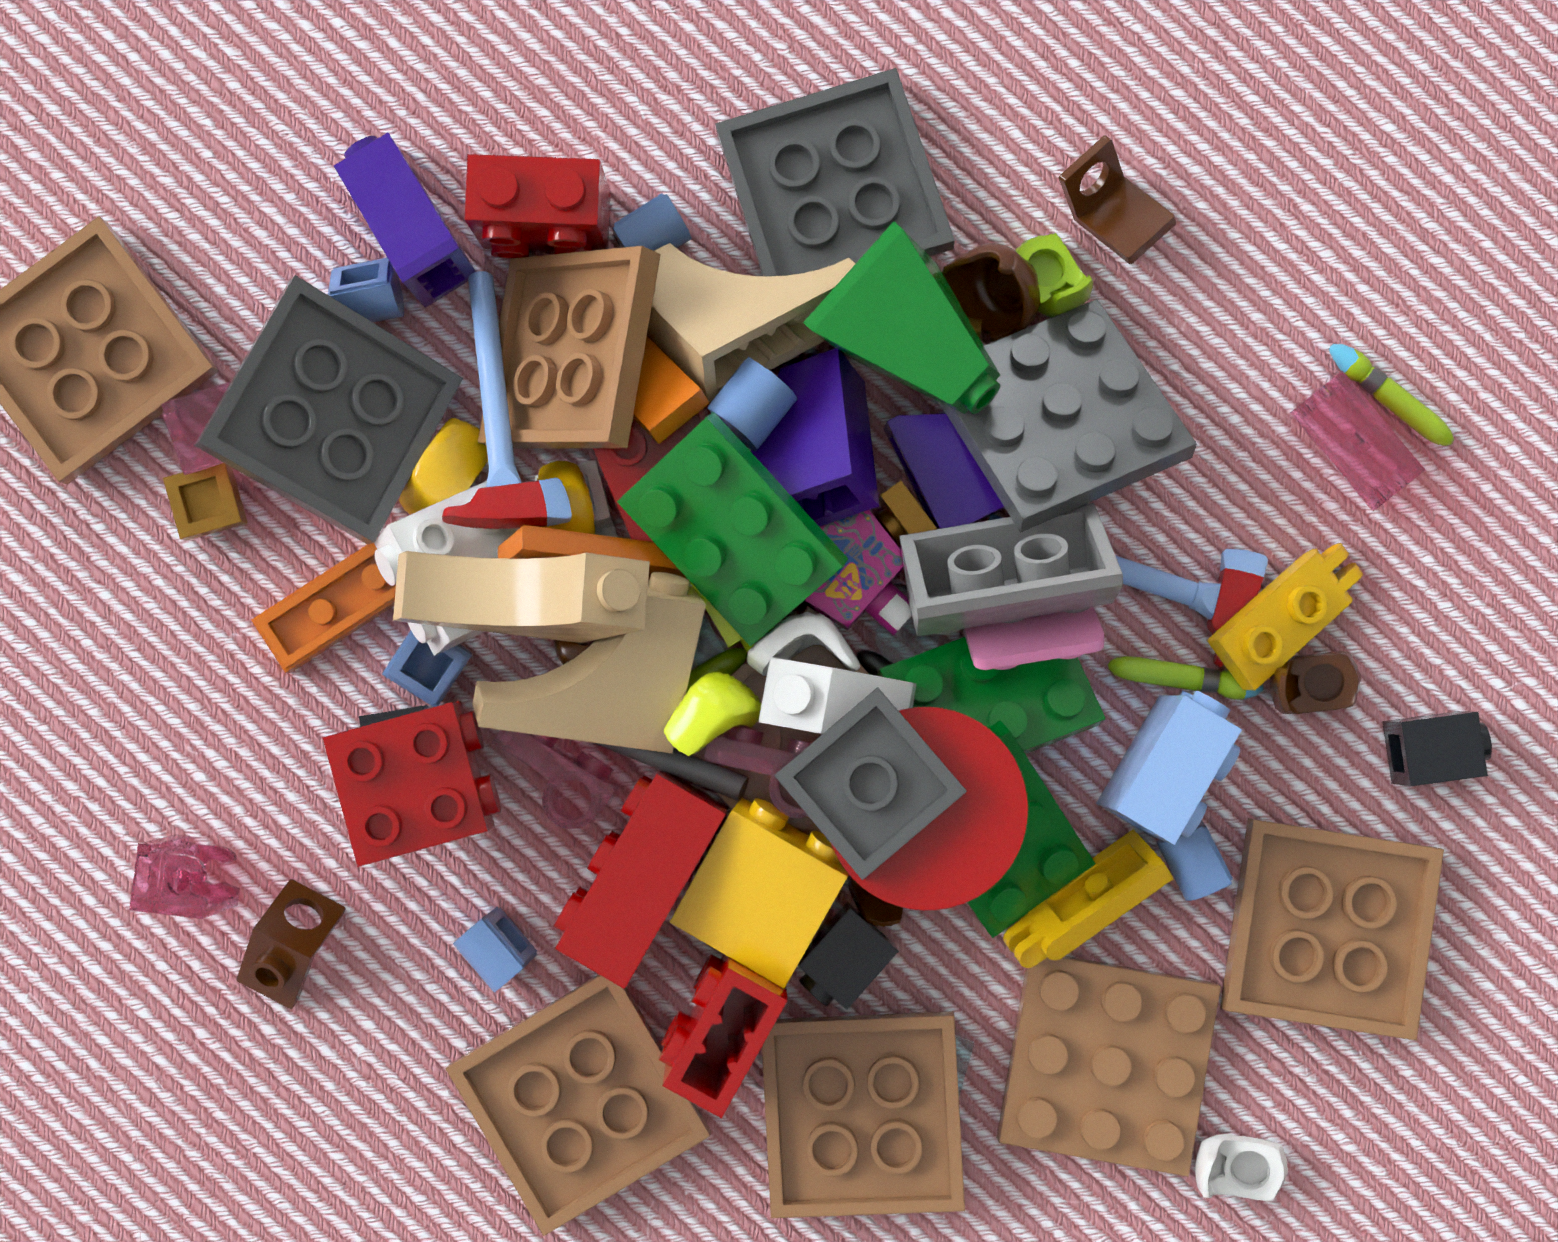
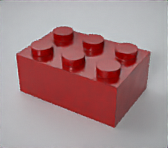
(638, 876)

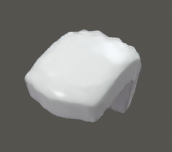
(794, 635)
(1240, 1167)

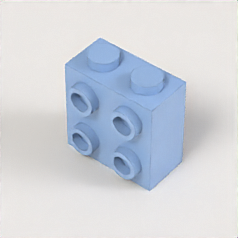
(1172, 765)

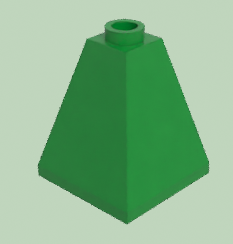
(907, 325)

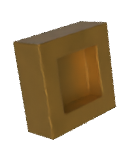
(205, 501)
(902, 513)

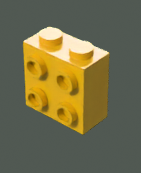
(762, 890)

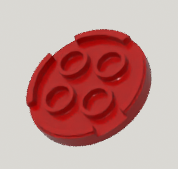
(974, 837)

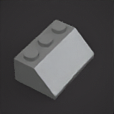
(1000, 575)

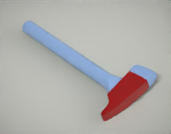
(505, 499)
(1237, 585)

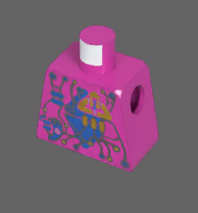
(865, 578)

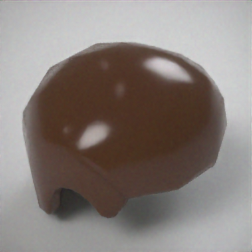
(996, 288)

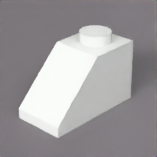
(818, 696)

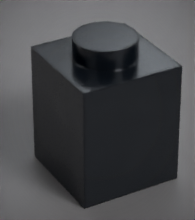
(1437, 748)
(845, 958)

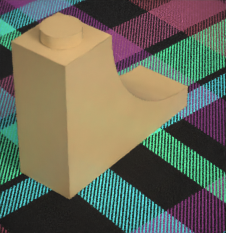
(720, 318)
(544, 598)
(617, 687)

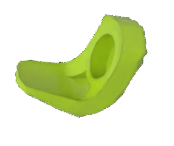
(1059, 277)

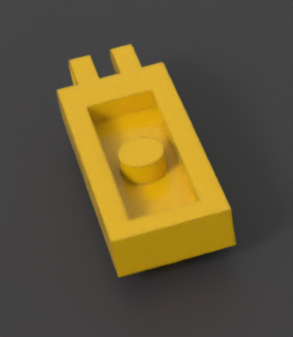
(1285, 616)
(1114, 885)

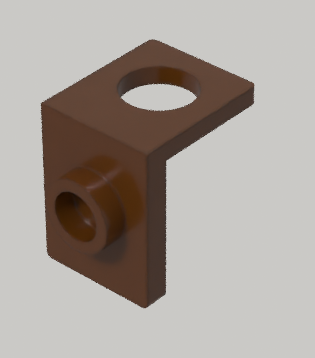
(1114, 206)
(283, 954)

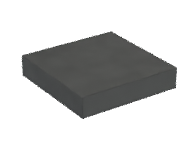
(870, 783)

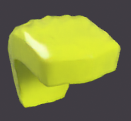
(709, 710)

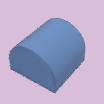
(652, 226)
(368, 289)
(753, 403)
(422, 672)
(1196, 864)
(495, 948)

